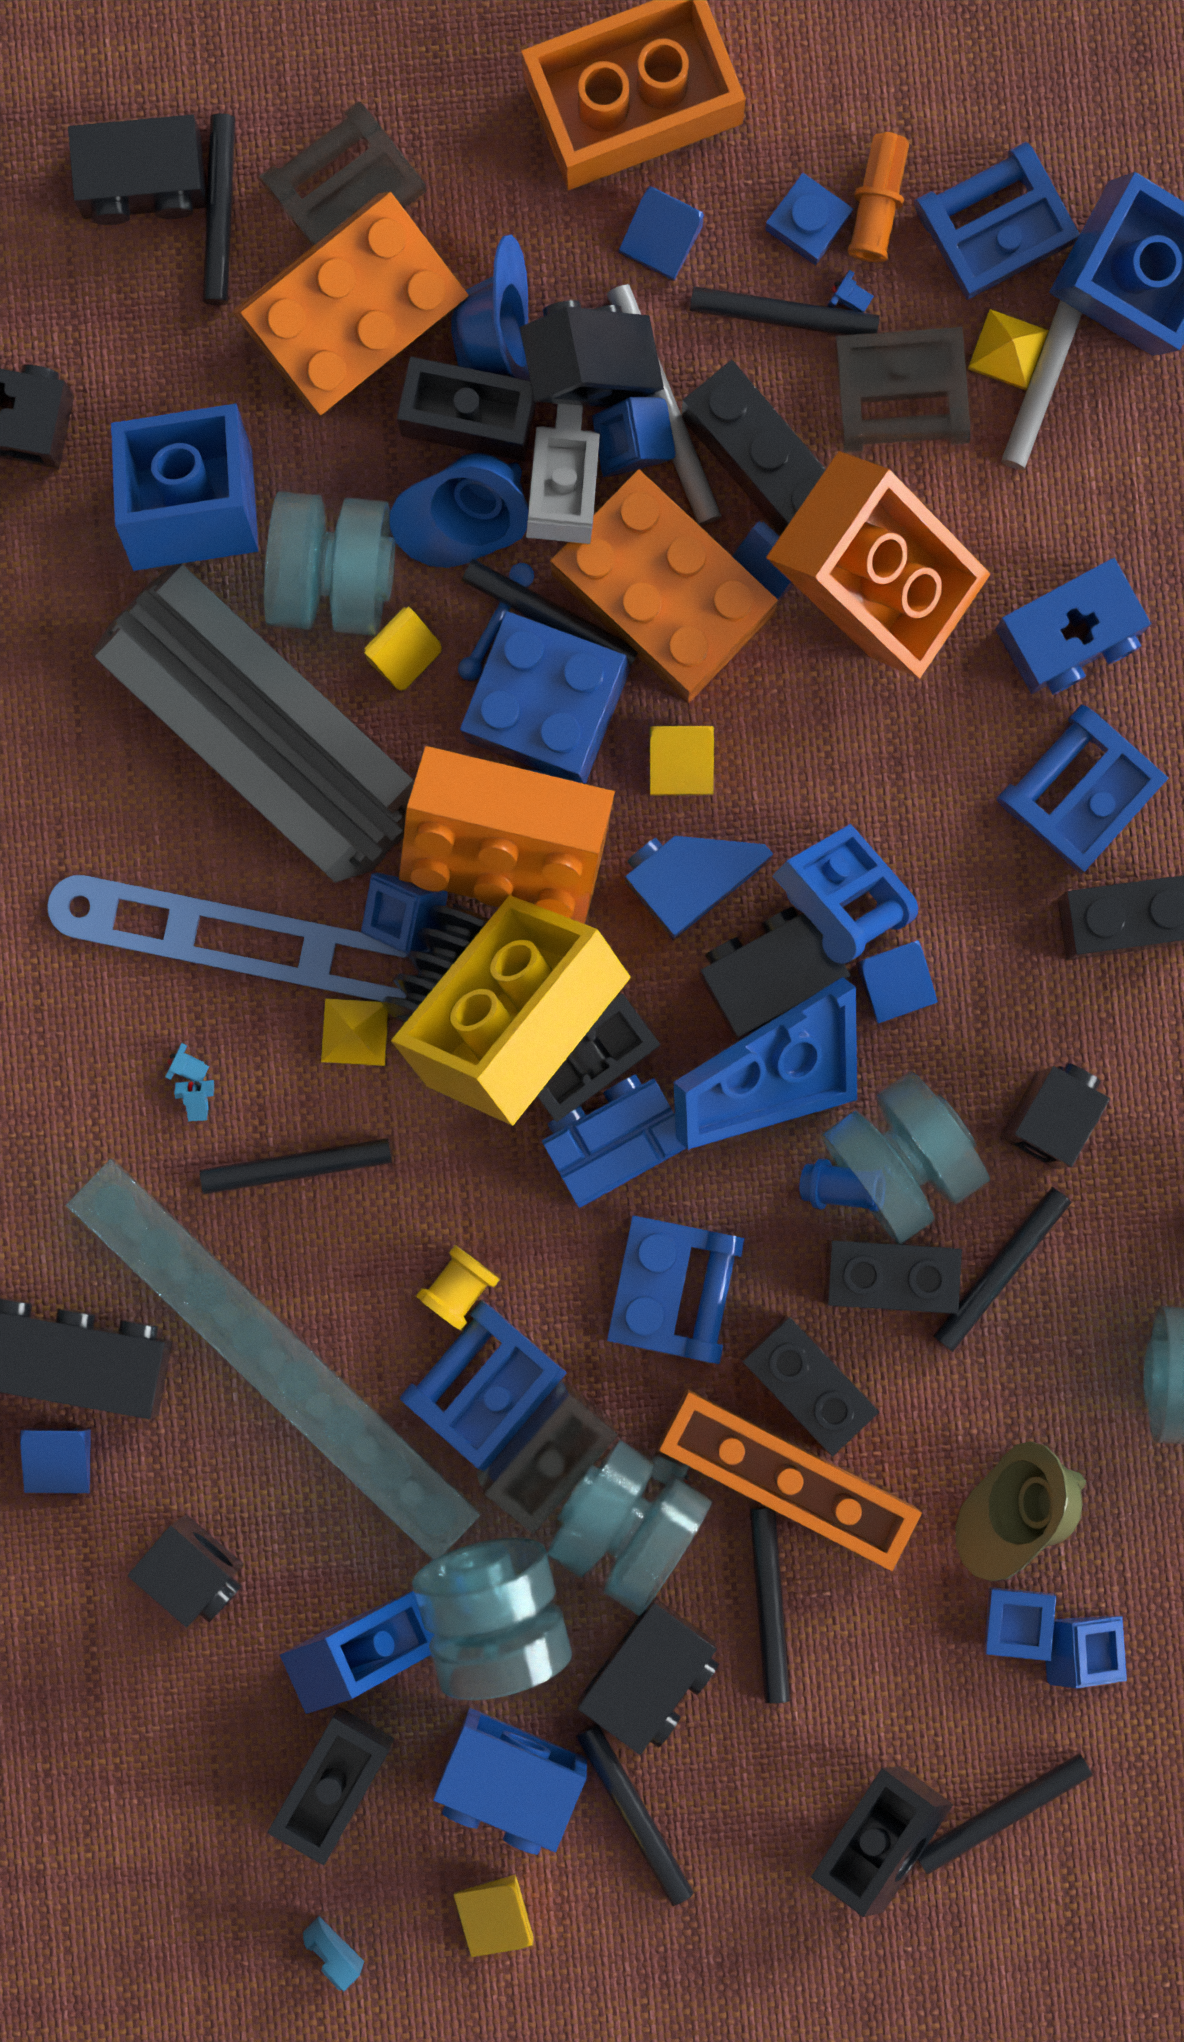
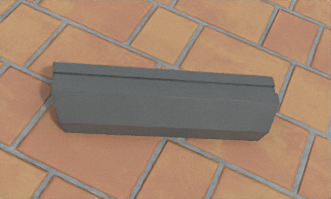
(258, 724)

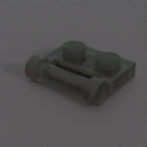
(373, 172)
(902, 368)

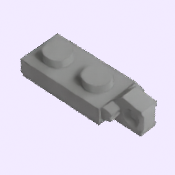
(563, 479)

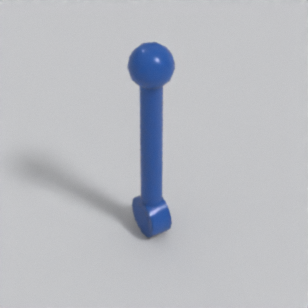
(471, 667)

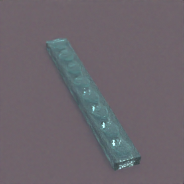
(273, 1359)

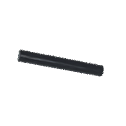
(219, 209)
(782, 312)
(541, 609)
(296, 1166)
(1002, 1268)
(769, 1605)
(1004, 1813)
(634, 1814)

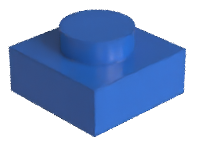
(809, 219)
(1019, 1623)

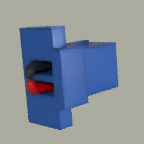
(850, 294)

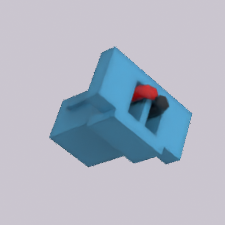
(186, 1066)
(195, 1098)

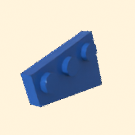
(776, 1073)

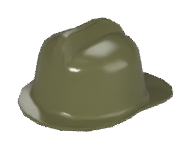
(1018, 1512)

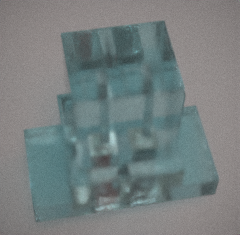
(666, 1470)

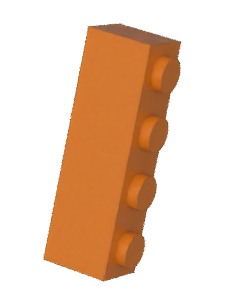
(789, 1480)

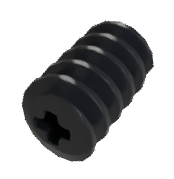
(445, 945)

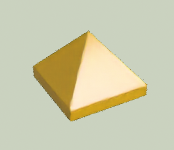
(1008, 349)
(354, 1032)

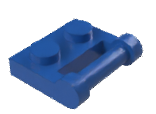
(1005, 238)
(1098, 803)
(836, 874)
(654, 1283)
(496, 1398)

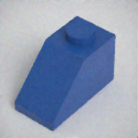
(690, 877)
(357, 1653)

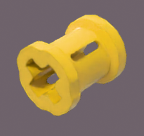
(457, 1287)

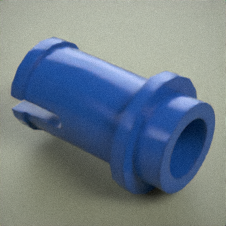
(833, 1185)

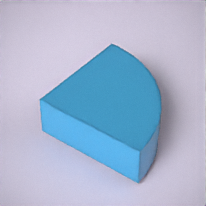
(341, 1961)

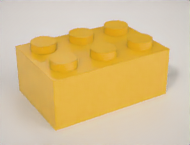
(511, 1009)

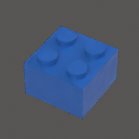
(1130, 265)
(184, 487)
(545, 698)
(510, 1783)

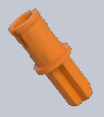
(879, 197)

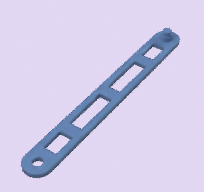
(183, 925)

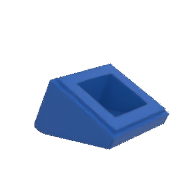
(662, 233)
(634, 435)
(752, 557)
(398, 911)
(897, 981)
(56, 1460)
(1087, 1652)

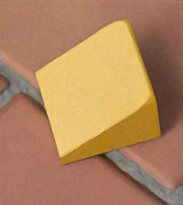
(403, 649)
(681, 760)
(494, 1917)

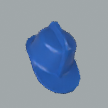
(490, 318)
(461, 512)

